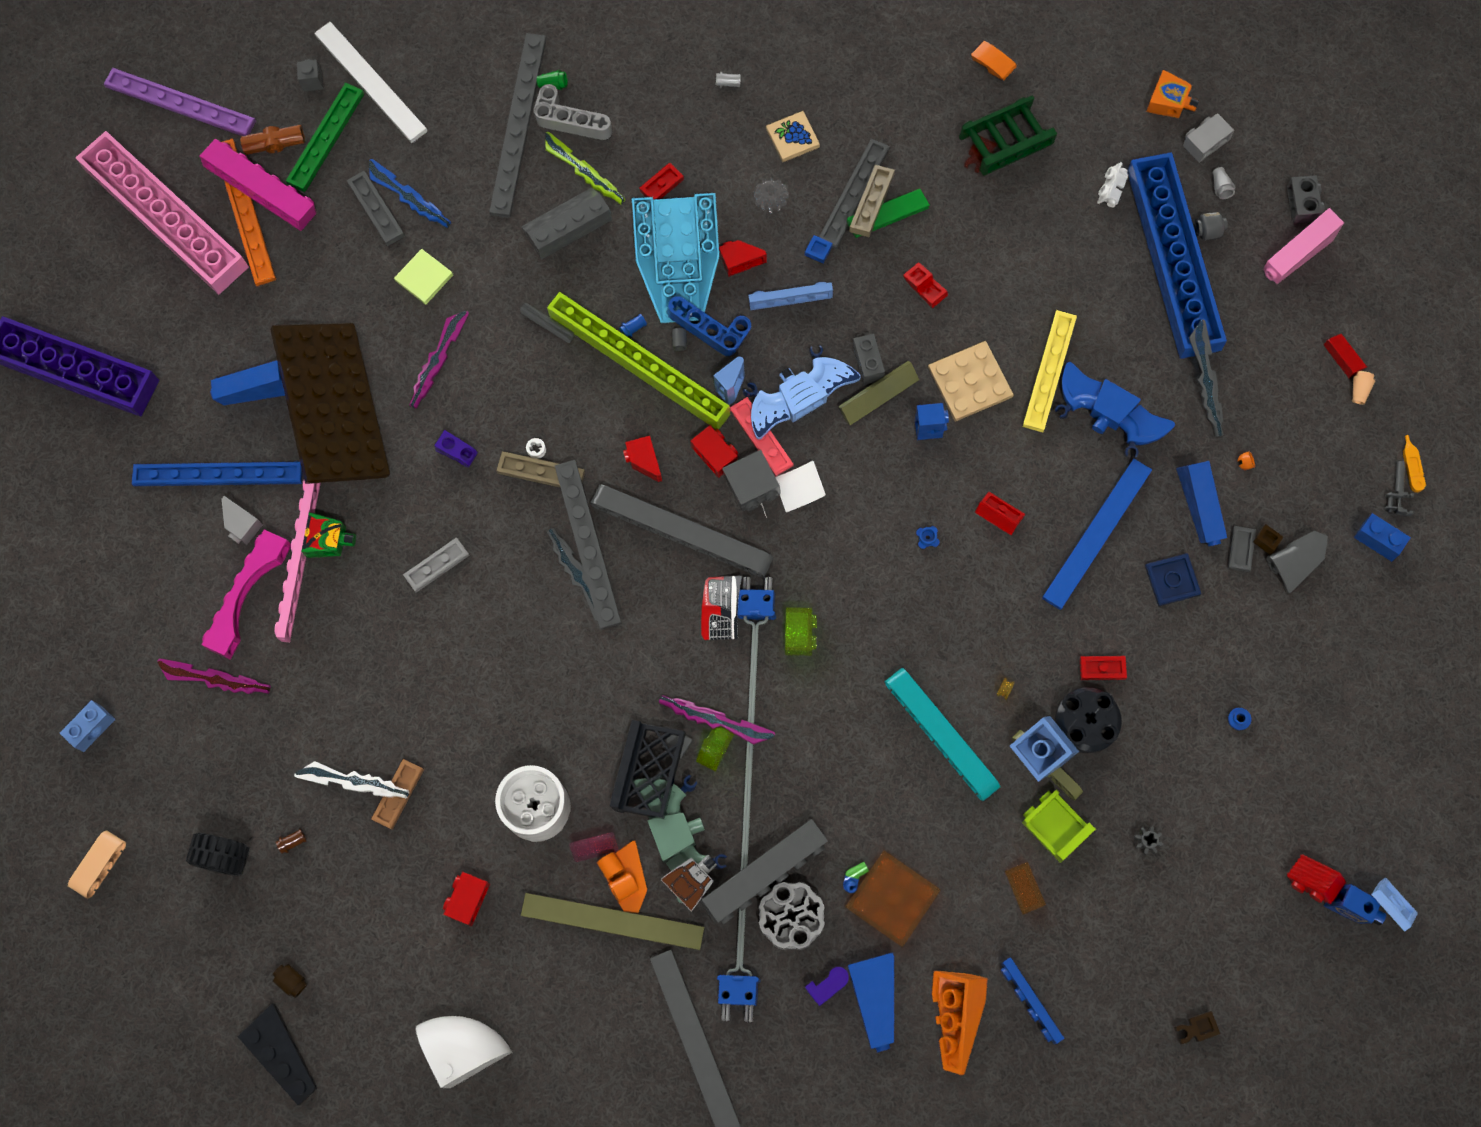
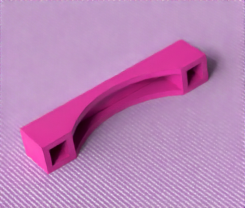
(224, 633)

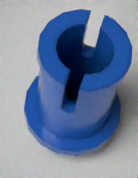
(632, 326)

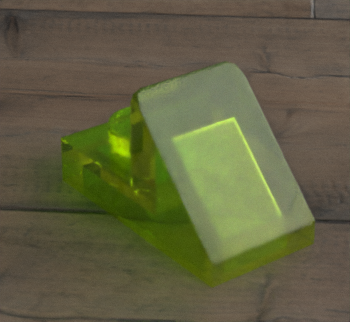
(714, 748)

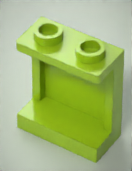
(1057, 825)

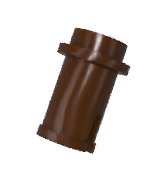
(290, 841)

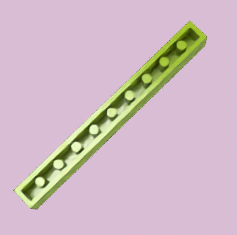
(639, 361)

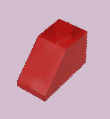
(740, 256)
(642, 457)

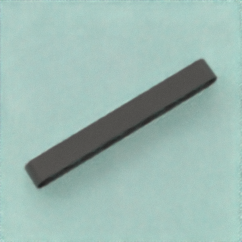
(682, 530)

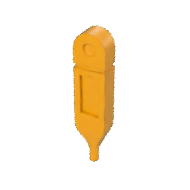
(1413, 466)

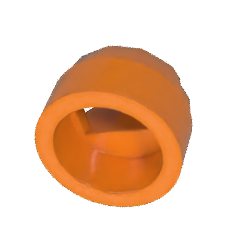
(1247, 460)

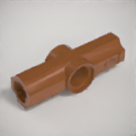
(272, 139)

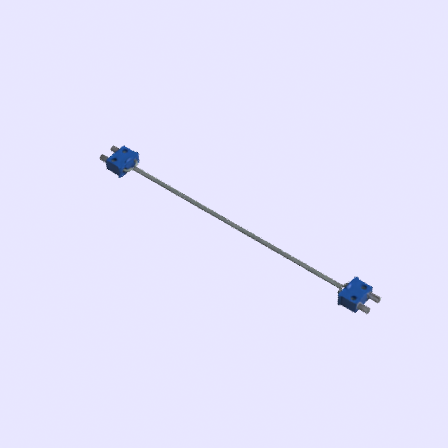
(741, 986)

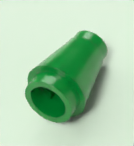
(555, 78)

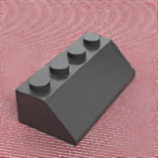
(567, 222)

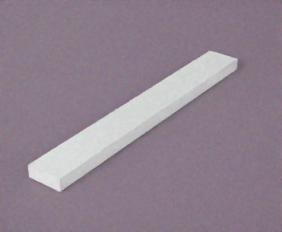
(371, 82)

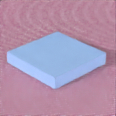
(1394, 904)

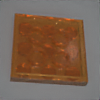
(892, 898)

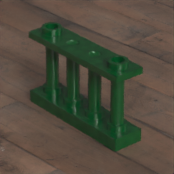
(1008, 154)

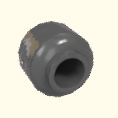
(1210, 225)

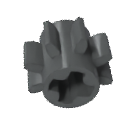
(1143, 843)

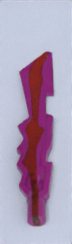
(213, 678)

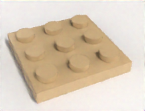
(970, 381)

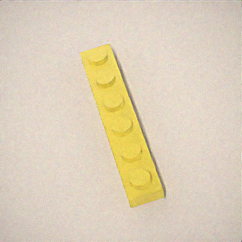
(1049, 371)

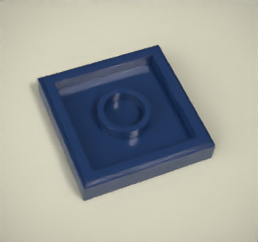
(1173, 579)

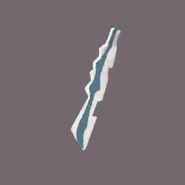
(322, 774)

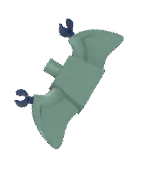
(674, 833)

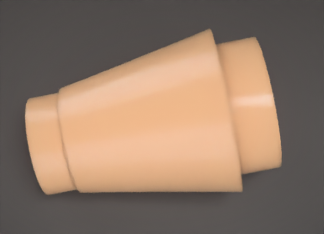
(1362, 386)

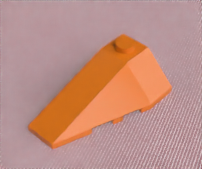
(960, 1005)

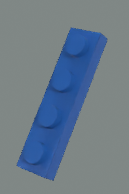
(1036, 1009)

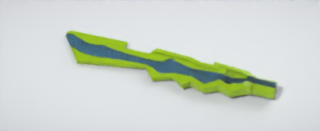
(582, 168)

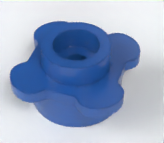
(927, 531)

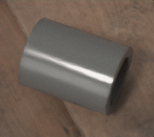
(679, 339)

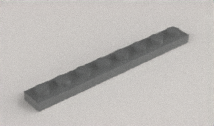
(588, 544)

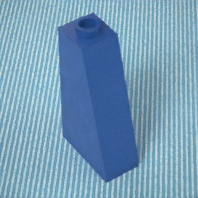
(248, 385)
(1203, 502)
(875, 997)

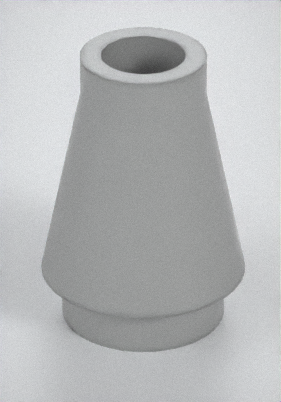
(1223, 184)

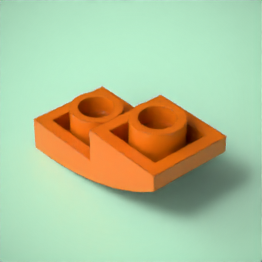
(995, 60)

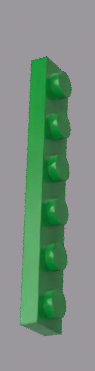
(325, 137)

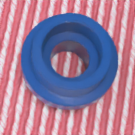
(1234, 723)

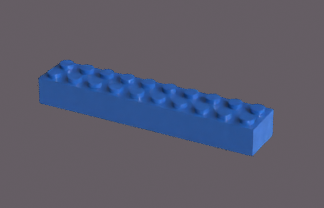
(1175, 251)

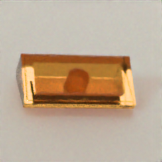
(1025, 888)

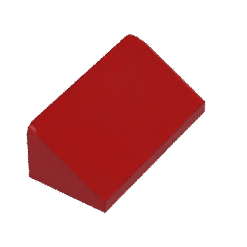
(1344, 355)
(999, 513)

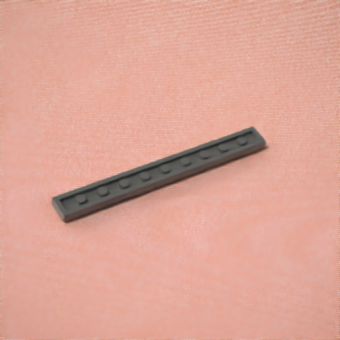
(517, 126)

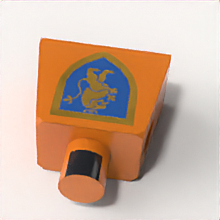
(1171, 96)

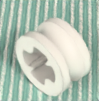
(536, 441)

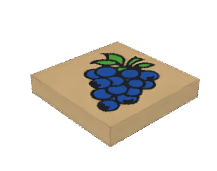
(793, 136)

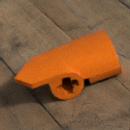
(625, 877)

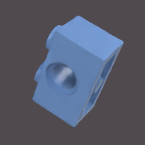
(87, 726)

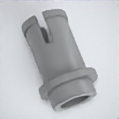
(728, 80)

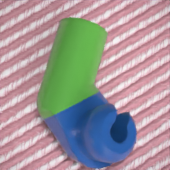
(852, 877)

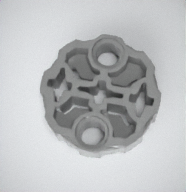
(772, 903)

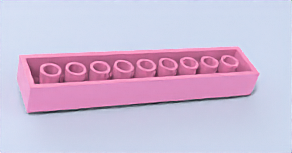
(162, 212)

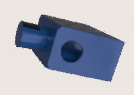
(1357, 906)

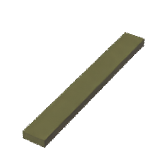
(612, 921)

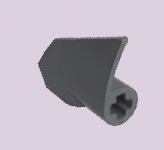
(1298, 559)

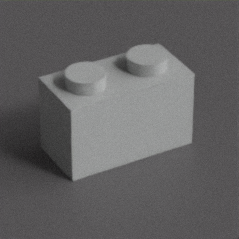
(1208, 137)

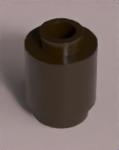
(289, 980)

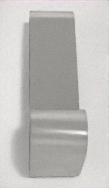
(596, 126)

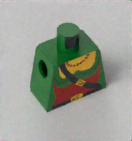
(325, 537)

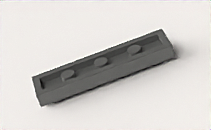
(375, 208)

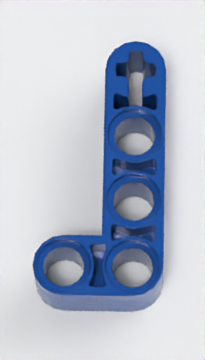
(707, 322)

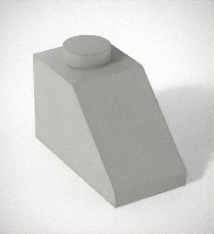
(239, 522)

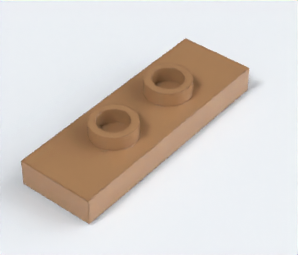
(391, 808)

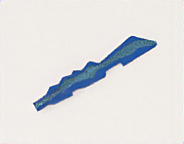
(407, 194)

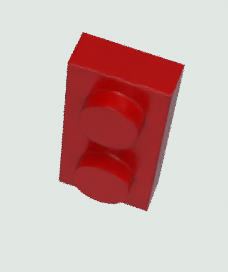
(662, 182)
(1103, 668)

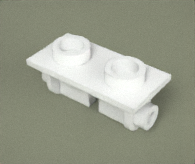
(1114, 177)

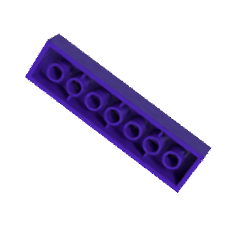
(75, 367)

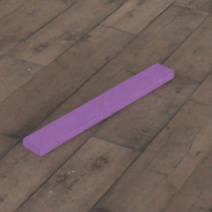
(179, 102)

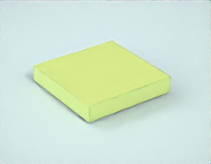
(423, 276)

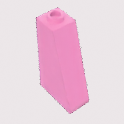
(1303, 246)

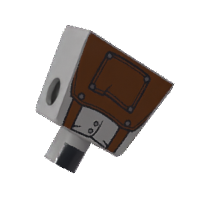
(690, 881)

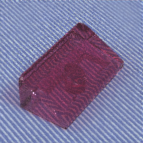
(594, 847)

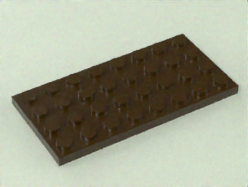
(329, 402)

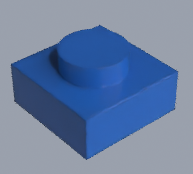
(818, 249)

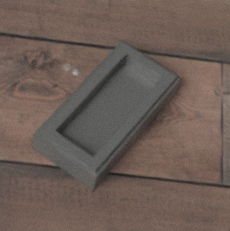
(1241, 549)

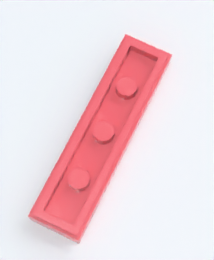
(770, 447)

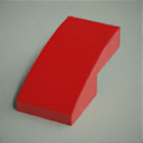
(923, 283)

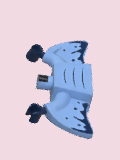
(798, 393)

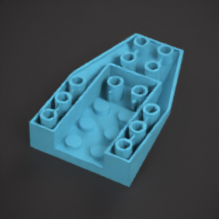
(676, 249)

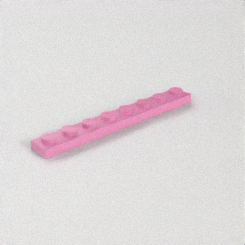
(296, 565)

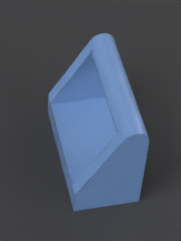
(729, 380)

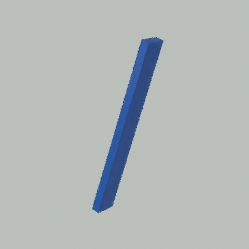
(217, 474)
(1097, 534)

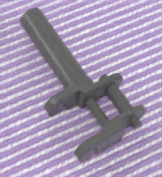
(1399, 490)

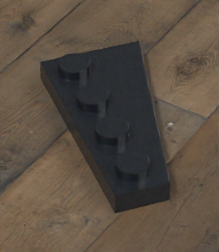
(275, 1050)

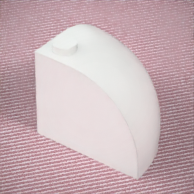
(459, 1047)

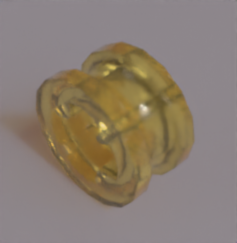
(1005, 688)

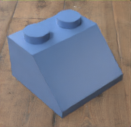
(1044, 748)

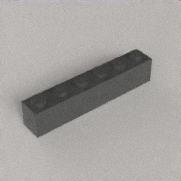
(763, 871)

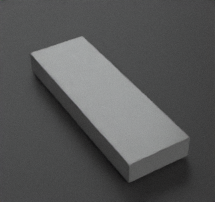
(436, 565)

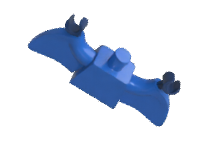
(1111, 408)

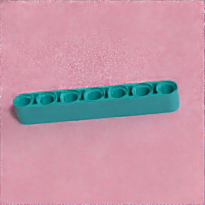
(943, 733)

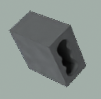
(752, 481)

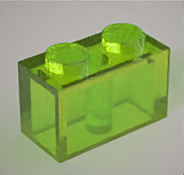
(799, 631)

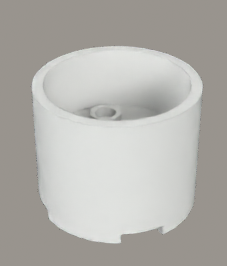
(516, 798)

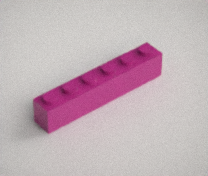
(258, 184)

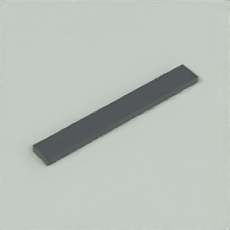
(694, 1040)

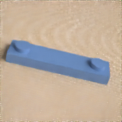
(815, 292)

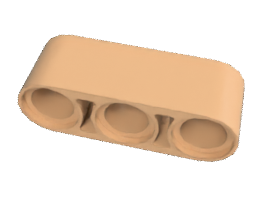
(96, 863)

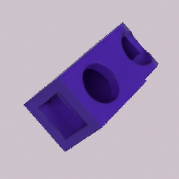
(455, 449)
(830, 986)

